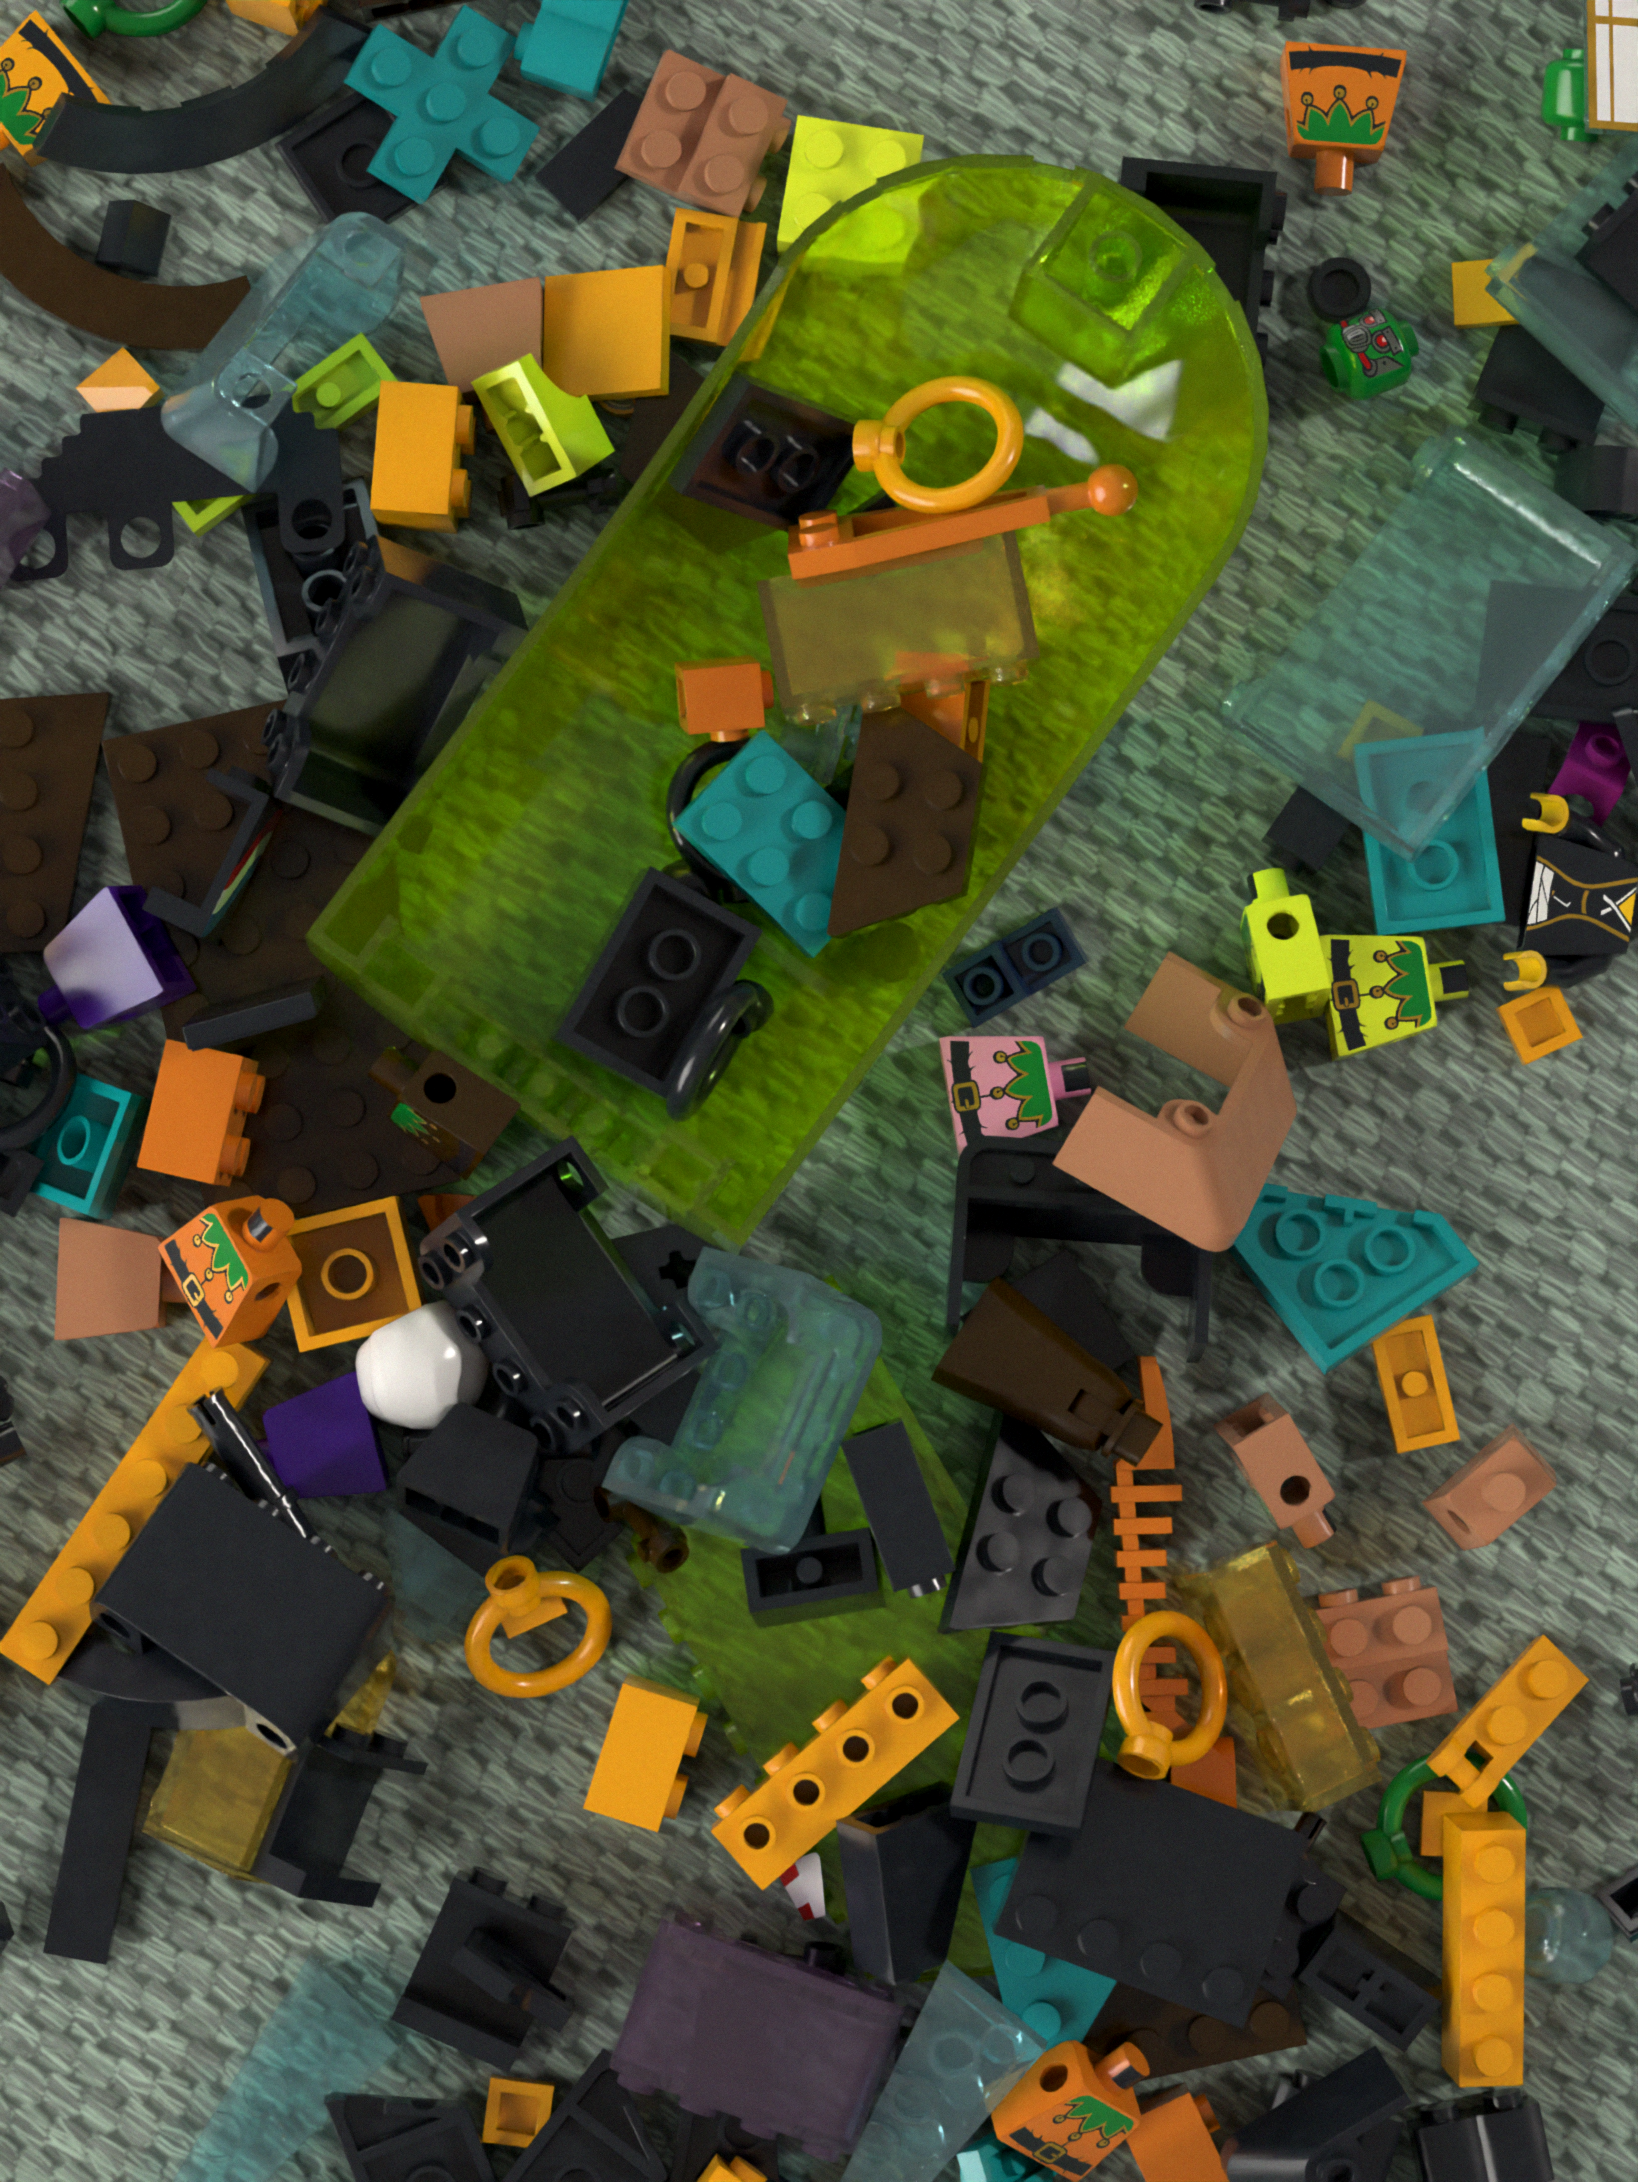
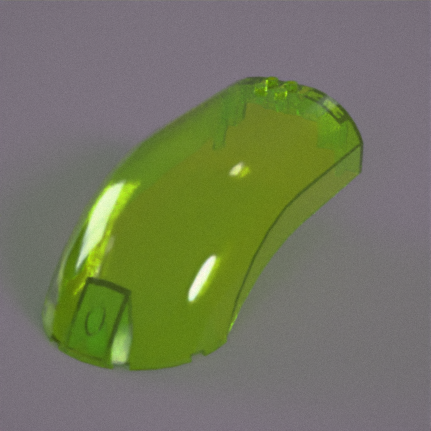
(558, 779)

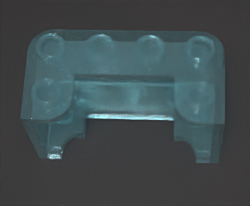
(763, 1408)

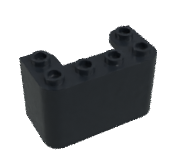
(1228, 214)
(386, 682)

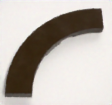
(103, 302)

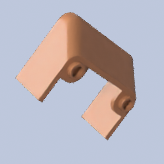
(1188, 1164)

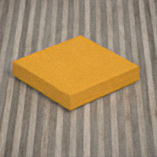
(608, 332)

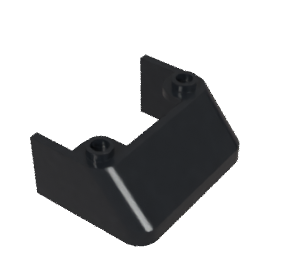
(1015, 1190)
(1317, 2129)

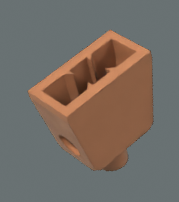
(485, 330)
(110, 1281)
(1492, 1490)

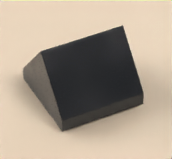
(133, 237)

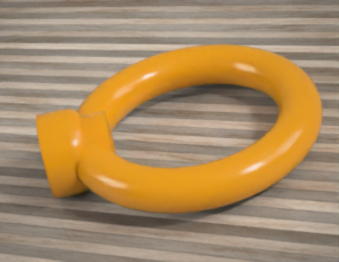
(881, 444)
(517, 1591)
(1149, 1745)

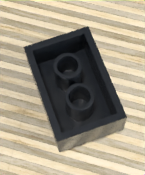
(653, 982)

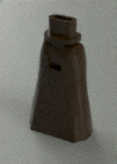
(1036, 1373)

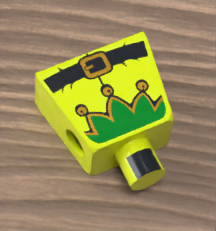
(1287, 973)
(1383, 990)

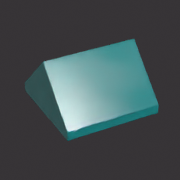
(91, 1147)

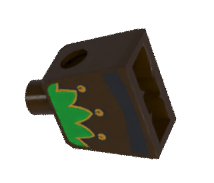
(469, 1110)

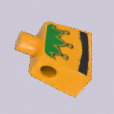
(32, 76)

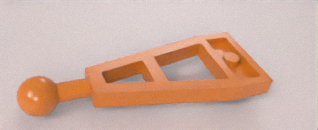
(838, 543)

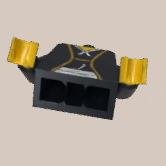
(1574, 901)

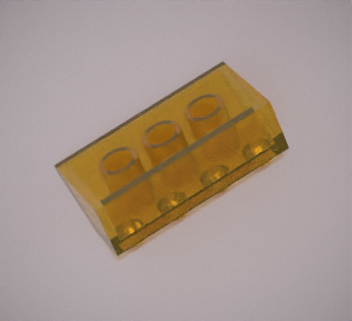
(1280, 1678)

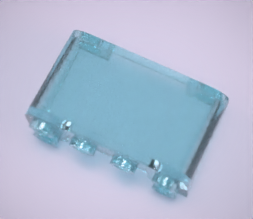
(340, 276)

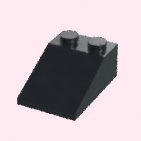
(300, 583)

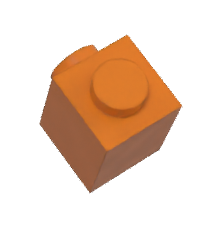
(723, 696)

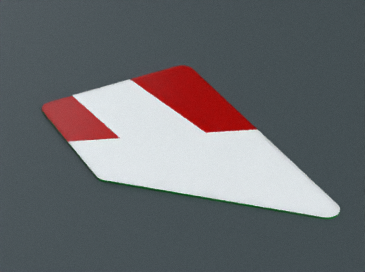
(805, 1886)

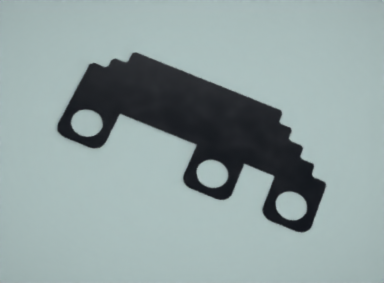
(137, 470)

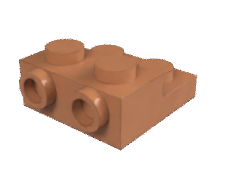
(704, 136)
(1390, 1651)

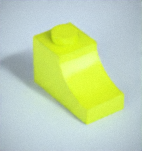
(541, 426)

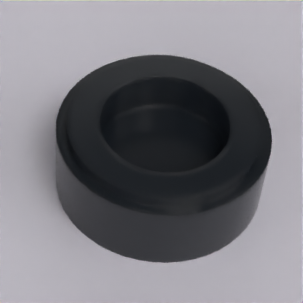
(1338, 289)

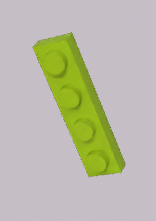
(337, 395)

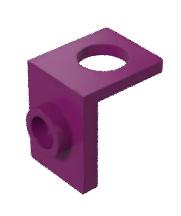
(1594, 769)

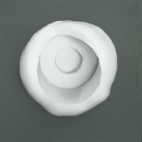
(420, 1368)

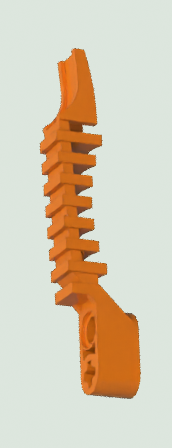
(1216, 1771)

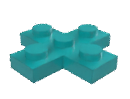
(442, 104)

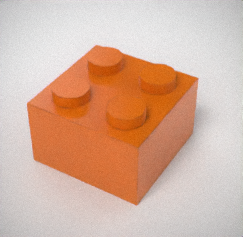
(201, 1114)

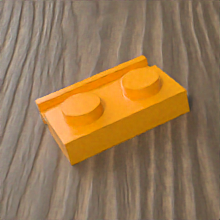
(712, 275)

